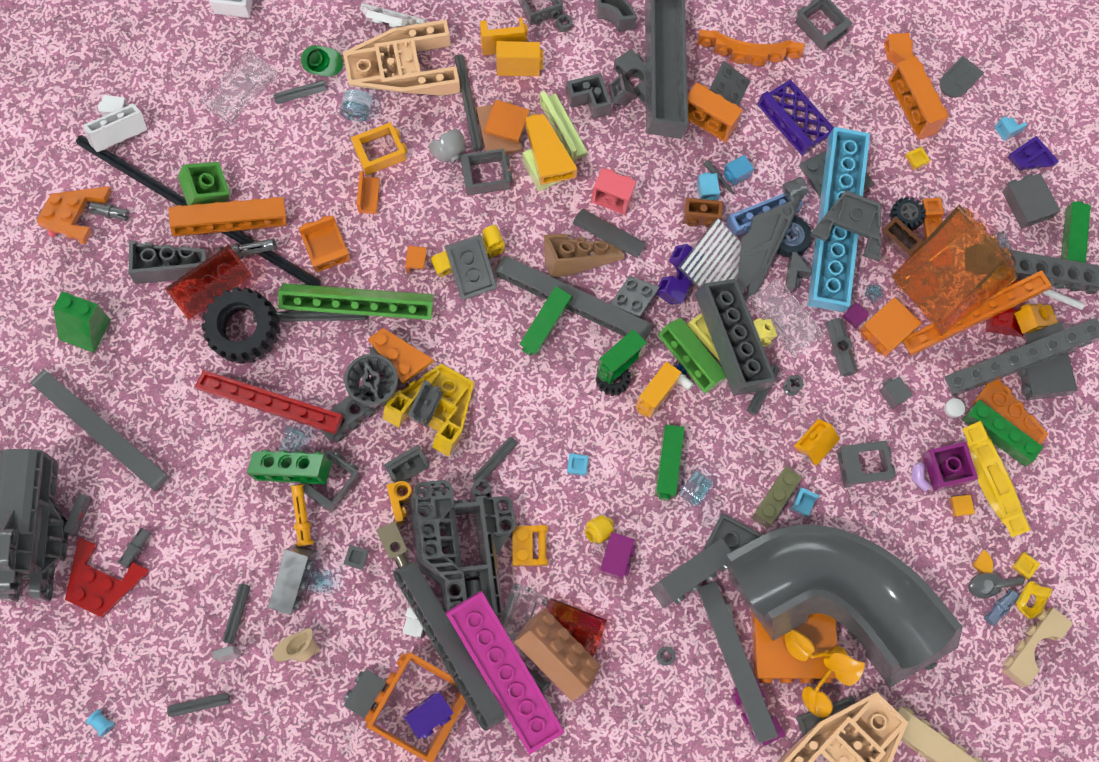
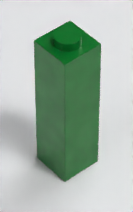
(1076, 232)
(545, 321)
(669, 462)

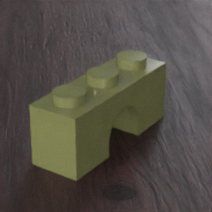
(776, 497)

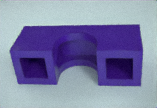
(674, 289)

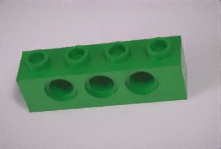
(289, 467)

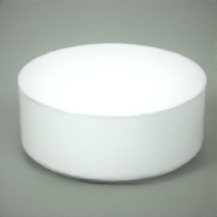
(954, 408)

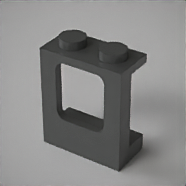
(851, 468)

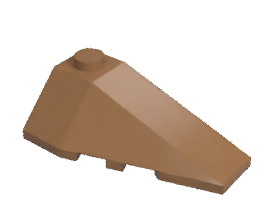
(570, 256)

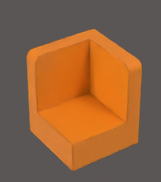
(415, 258)

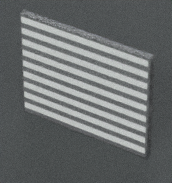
(713, 256)

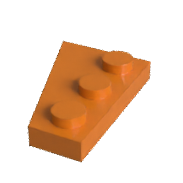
(405, 358)

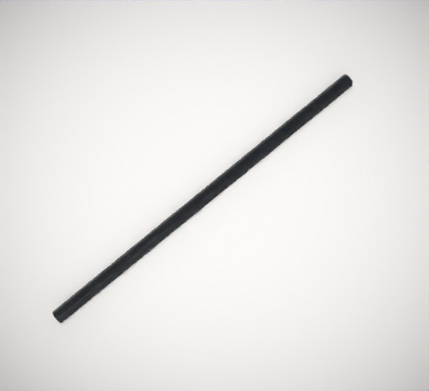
(177, 199)

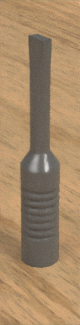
(713, 170)

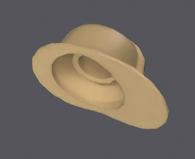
(296, 647)

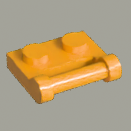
(523, 545)

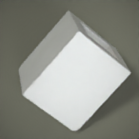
(412, 625)

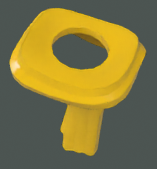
(1041, 595)

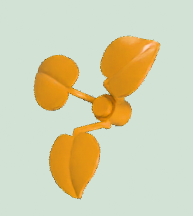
(846, 669)

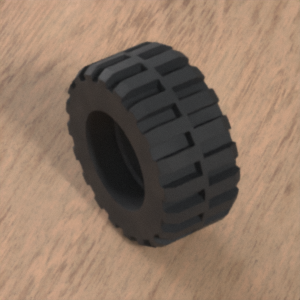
(221, 311)

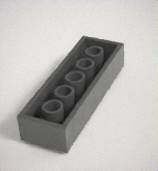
(735, 337)

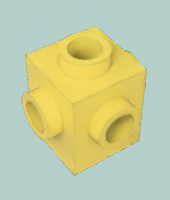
(765, 331)

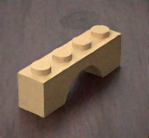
(1022, 665)

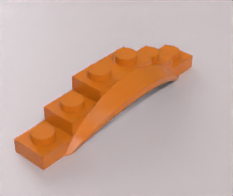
(749, 53)

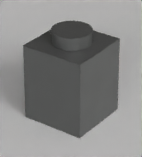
(895, 392)

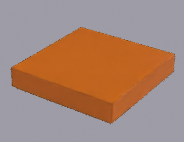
(506, 121)

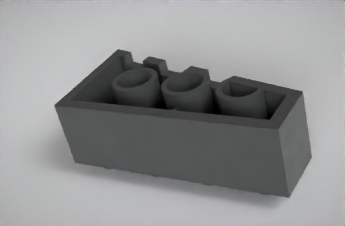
(162, 263)
(691, 574)

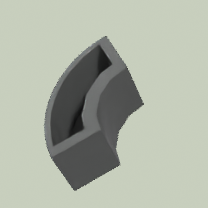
(617, 12)

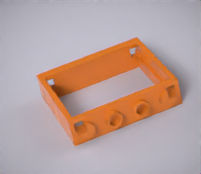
(381, 699)

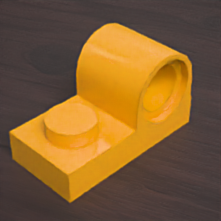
(396, 500)

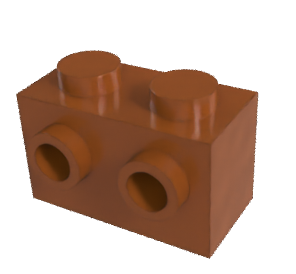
(701, 212)

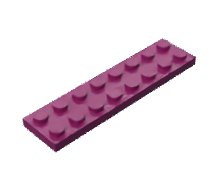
(505, 672)

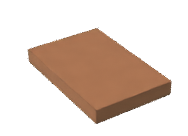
(492, 142)

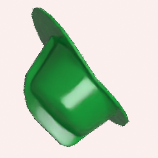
(321, 60)

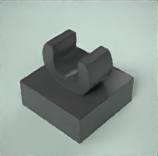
(356, 557)

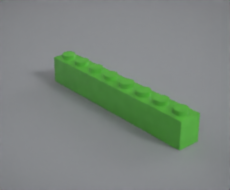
(356, 301)

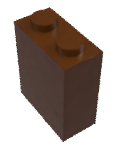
(901, 238)

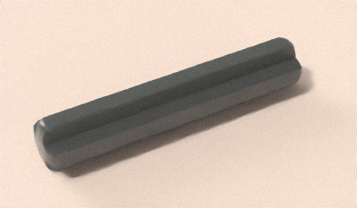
(300, 91)
(760, 396)
(495, 459)
(236, 613)
(198, 704)

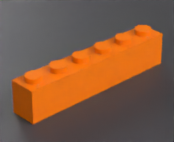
(227, 216)

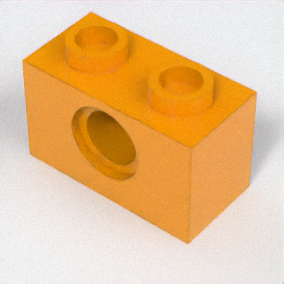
(1035, 317)

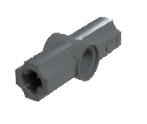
(838, 336)

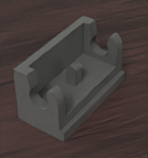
(425, 404)
(407, 465)

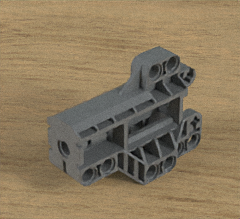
(29, 524)
(447, 568)

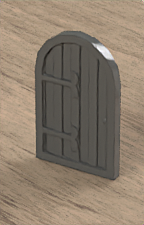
(960, 78)

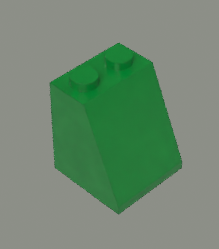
(79, 321)

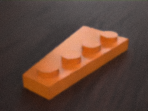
(1001, 400)

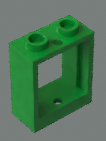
(621, 357)

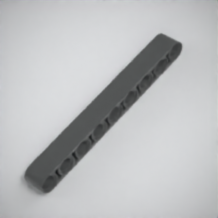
(581, 304)
(99, 430)
(449, 646)

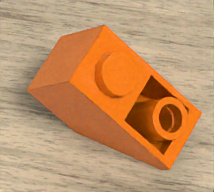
(898, 47)

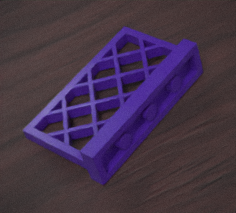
(786, 123)

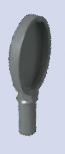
(988, 584)

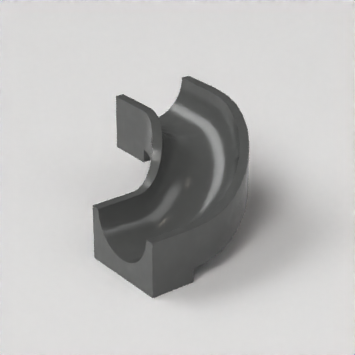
(853, 581)

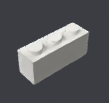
(114, 127)

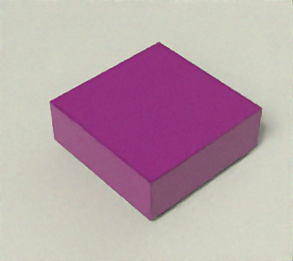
(855, 315)

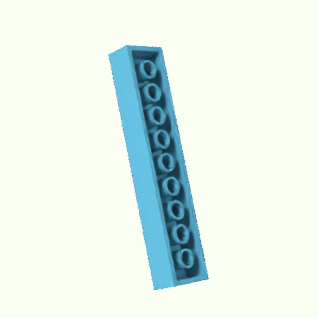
(835, 259)

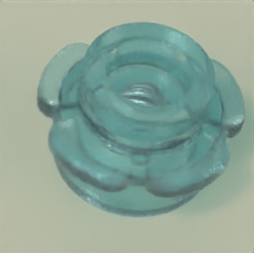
(873, 292)

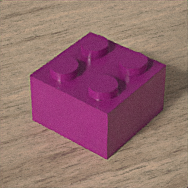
(949, 466)

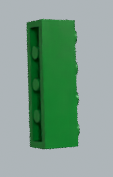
(1004, 433)

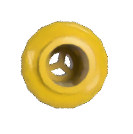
(599, 529)

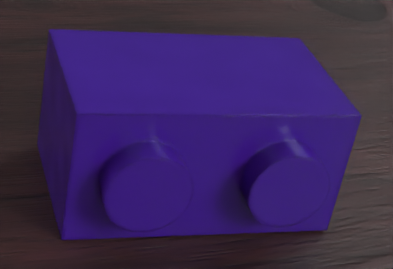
(428, 715)

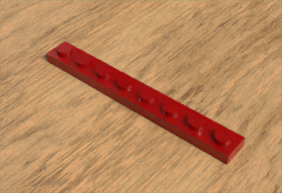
(269, 402)

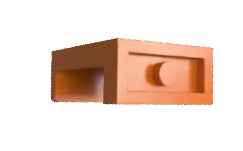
(324, 243)
(889, 327)

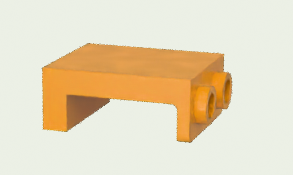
(490, 37)

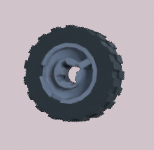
(800, 240)

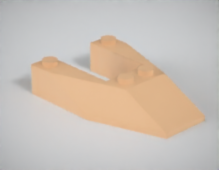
(393, 64)
(858, 733)

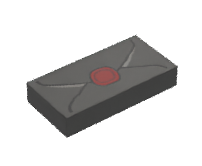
(77, 514)

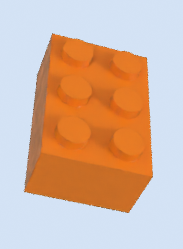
(712, 112)

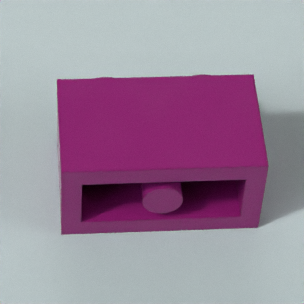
(617, 556)

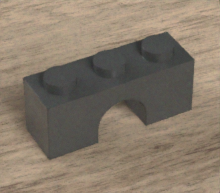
(631, 65)

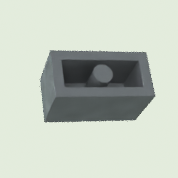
(363, 695)

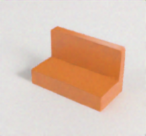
(367, 194)

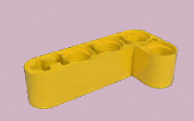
(493, 244)

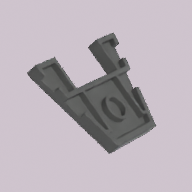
(857, 216)

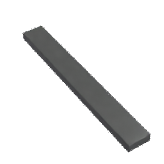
(737, 663)

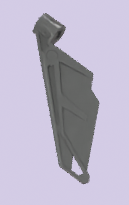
(765, 237)

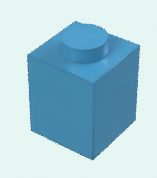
(738, 170)

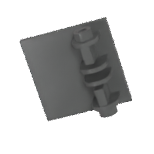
(730, 83)
(635, 296)

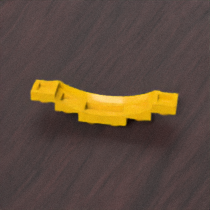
(995, 480)

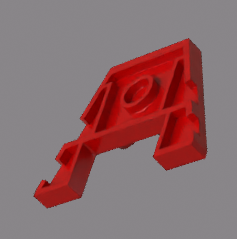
(95, 589)

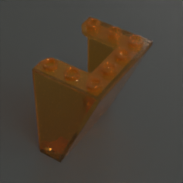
(955, 270)

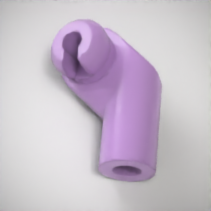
(918, 473)

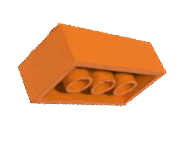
(918, 98)

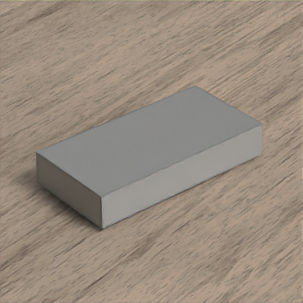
(226, 654)

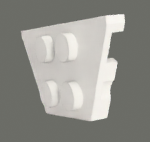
(394, 18)

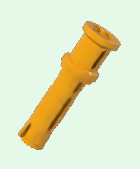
(302, 524)

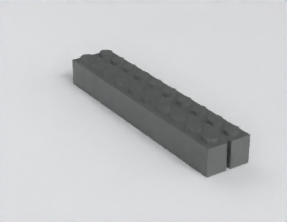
(666, 68)

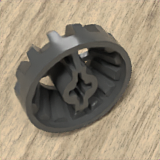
(369, 365)

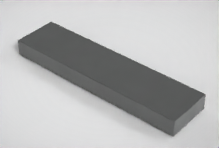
(609, 233)

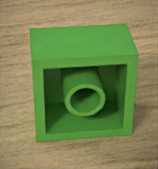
(203, 183)

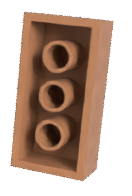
(558, 654)

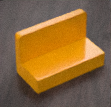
(817, 441)

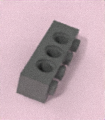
(352, 421)

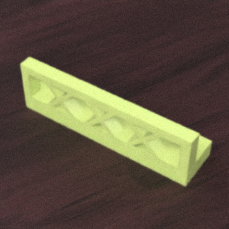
(562, 125)

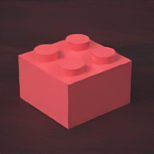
(613, 191)

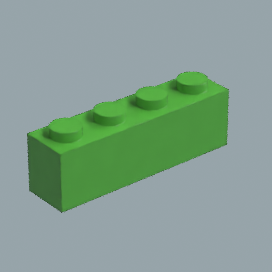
(692, 355)

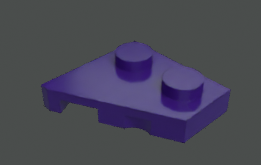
(1032, 155)

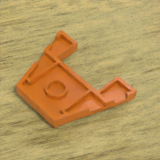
(65, 209)

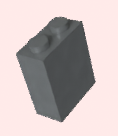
(1030, 200)
(1048, 379)

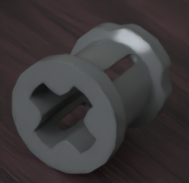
(787, 385)

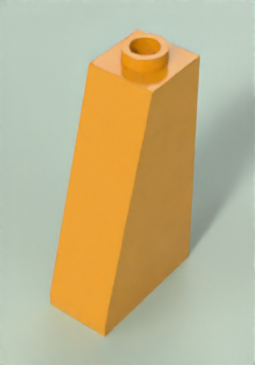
(549, 154)

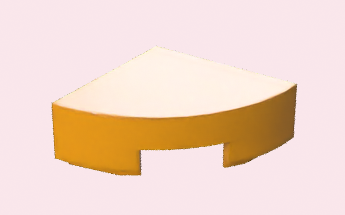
(983, 562)

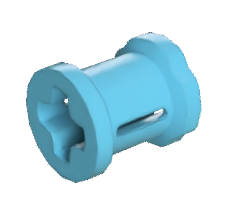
(100, 723)

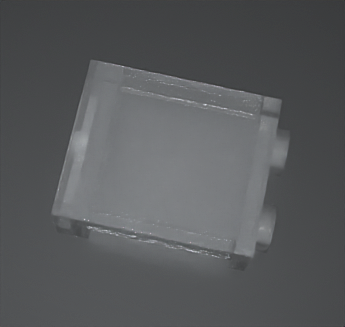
(520, 609)

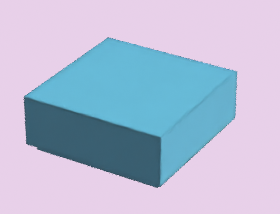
(577, 464)

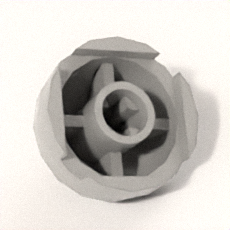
(448, 147)

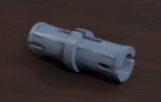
(1001, 607)

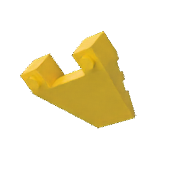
(450, 412)

